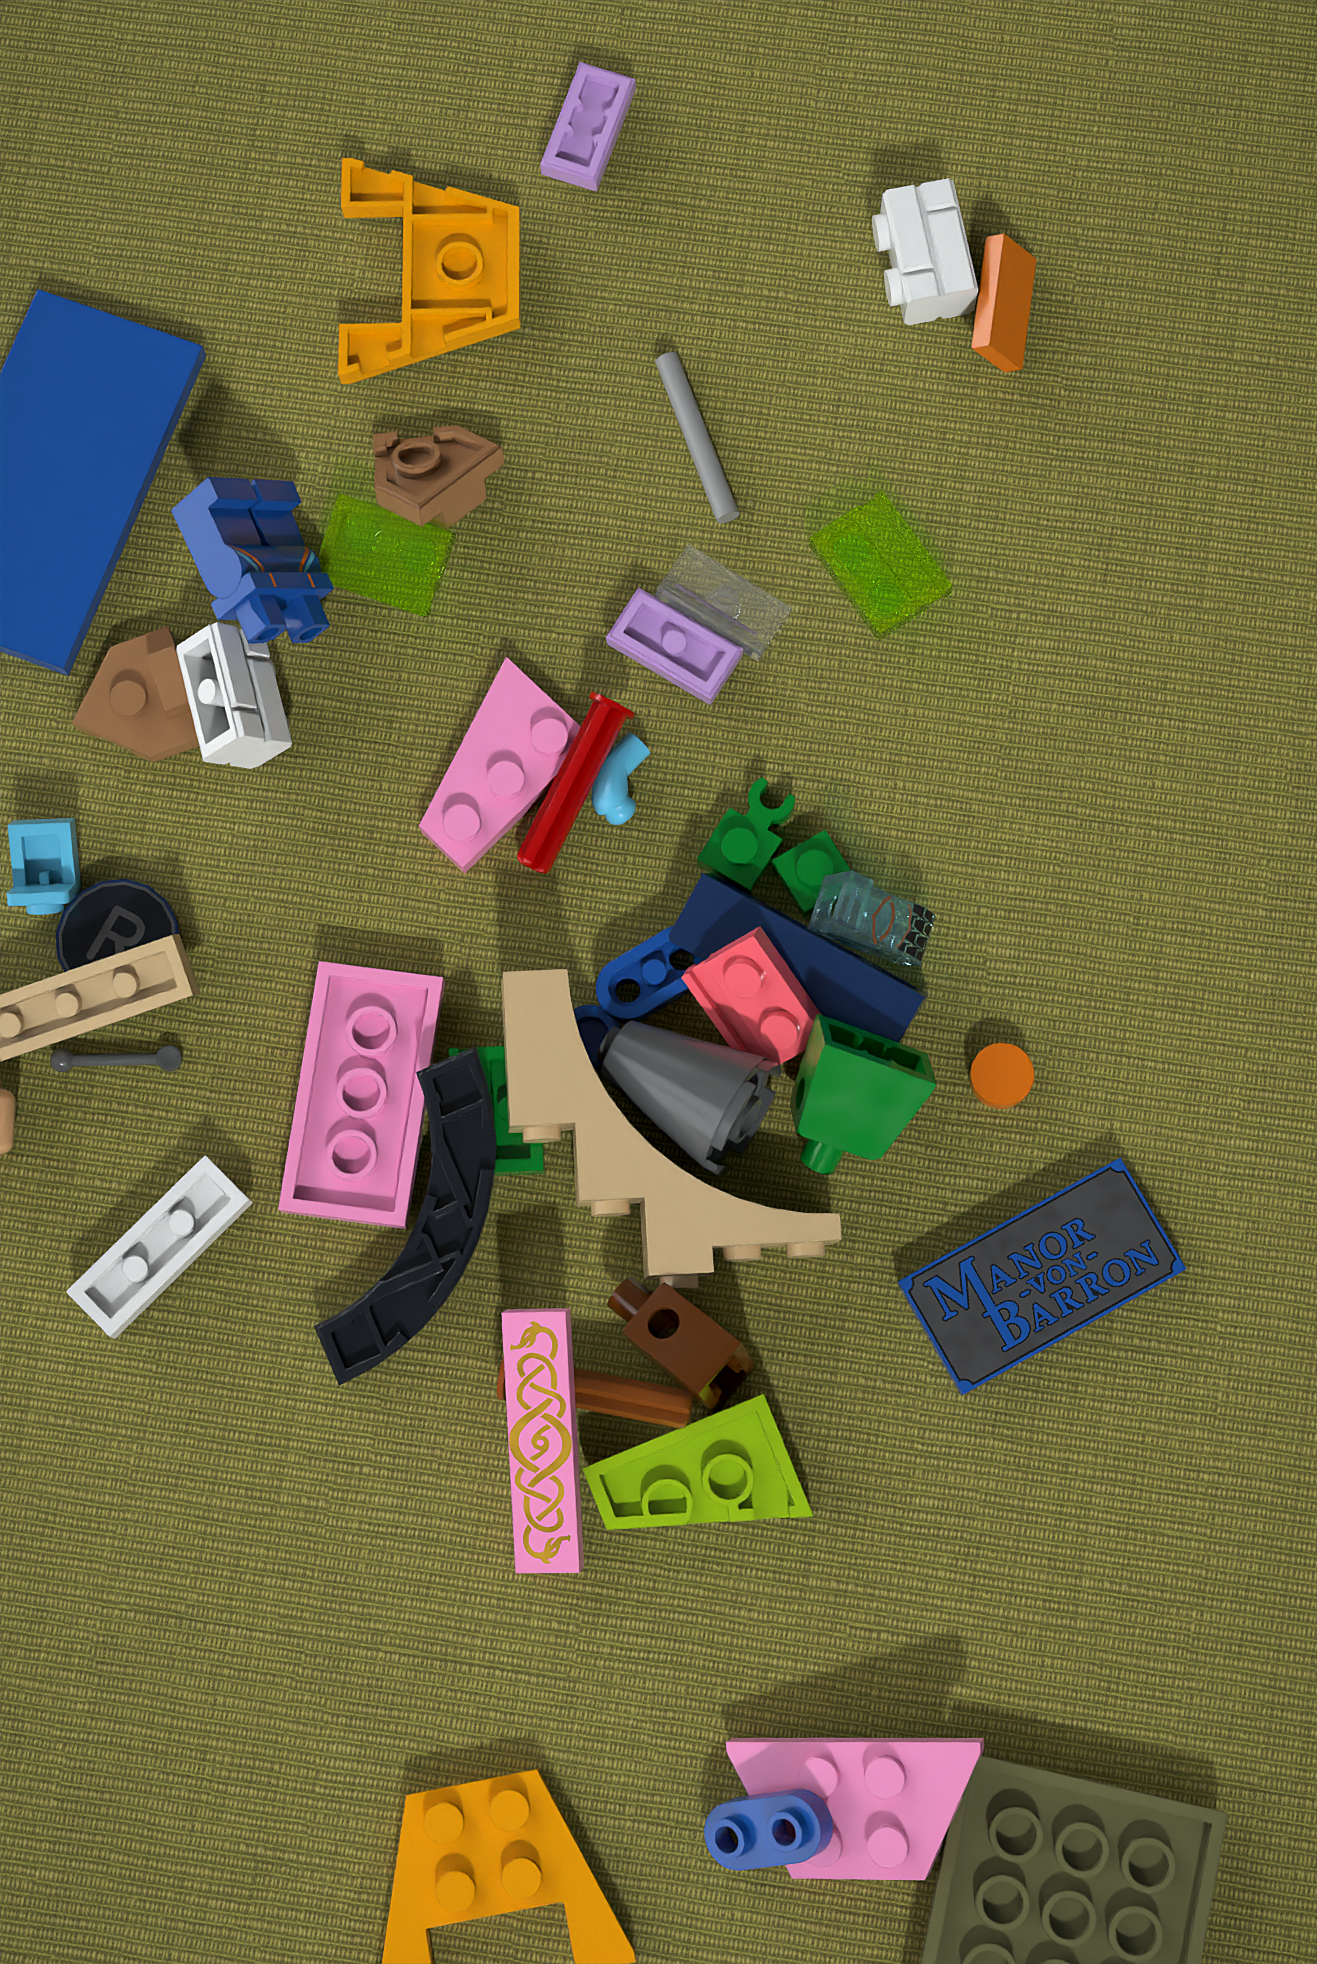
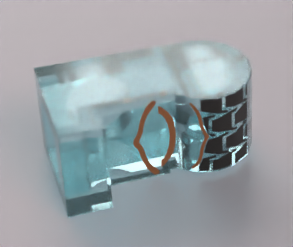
(872, 919)

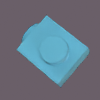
(43, 864)

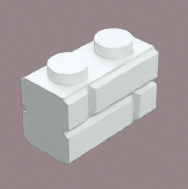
(926, 251)
(233, 697)

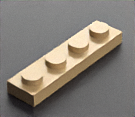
(94, 996)

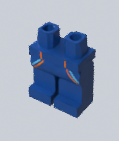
(255, 557)

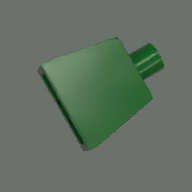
(855, 1093)

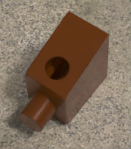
(700, 1352)

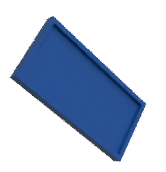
(79, 445)

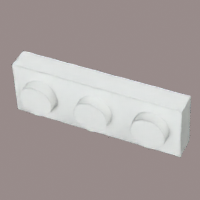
(159, 1247)

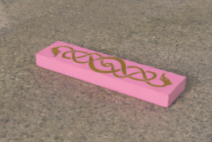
(542, 1440)

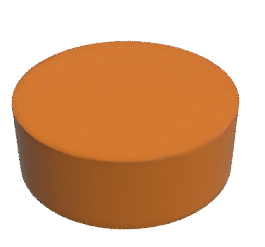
(1001, 1075)

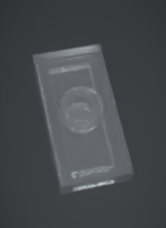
(723, 602)

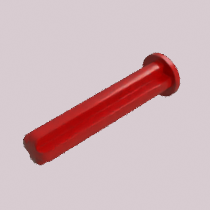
(573, 783)

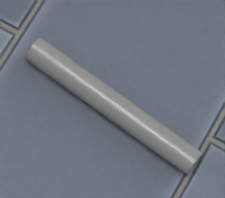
(697, 437)

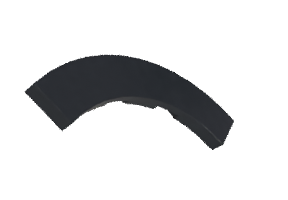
(445, 1230)

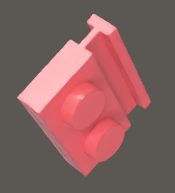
(754, 998)

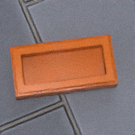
(1003, 303)

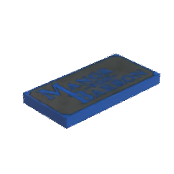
(1040, 1276)

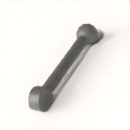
(167, 1058)

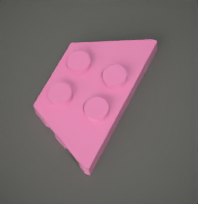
(883, 1795)

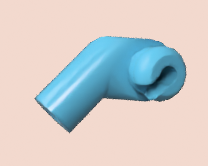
(611, 785)

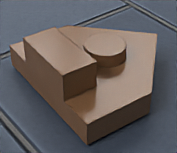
(435, 475)
(140, 699)

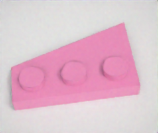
(499, 767)

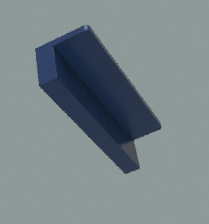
(834, 977)

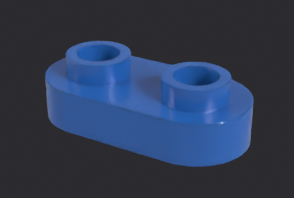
(650, 971)
(762, 1829)

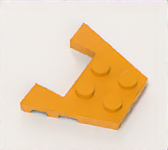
(455, 277)
(491, 1853)

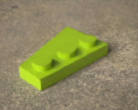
(704, 1473)

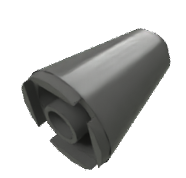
(690, 1088)

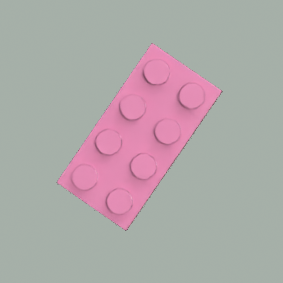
(361, 1096)

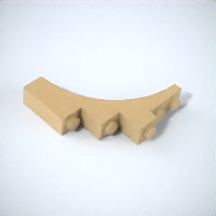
(614, 1166)

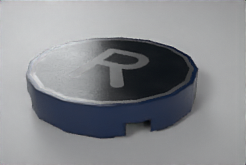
(112, 920)

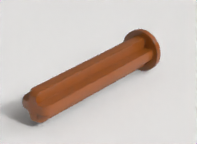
(625, 1398)

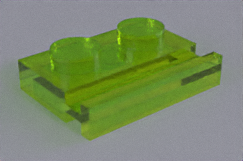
(384, 555)
(880, 565)

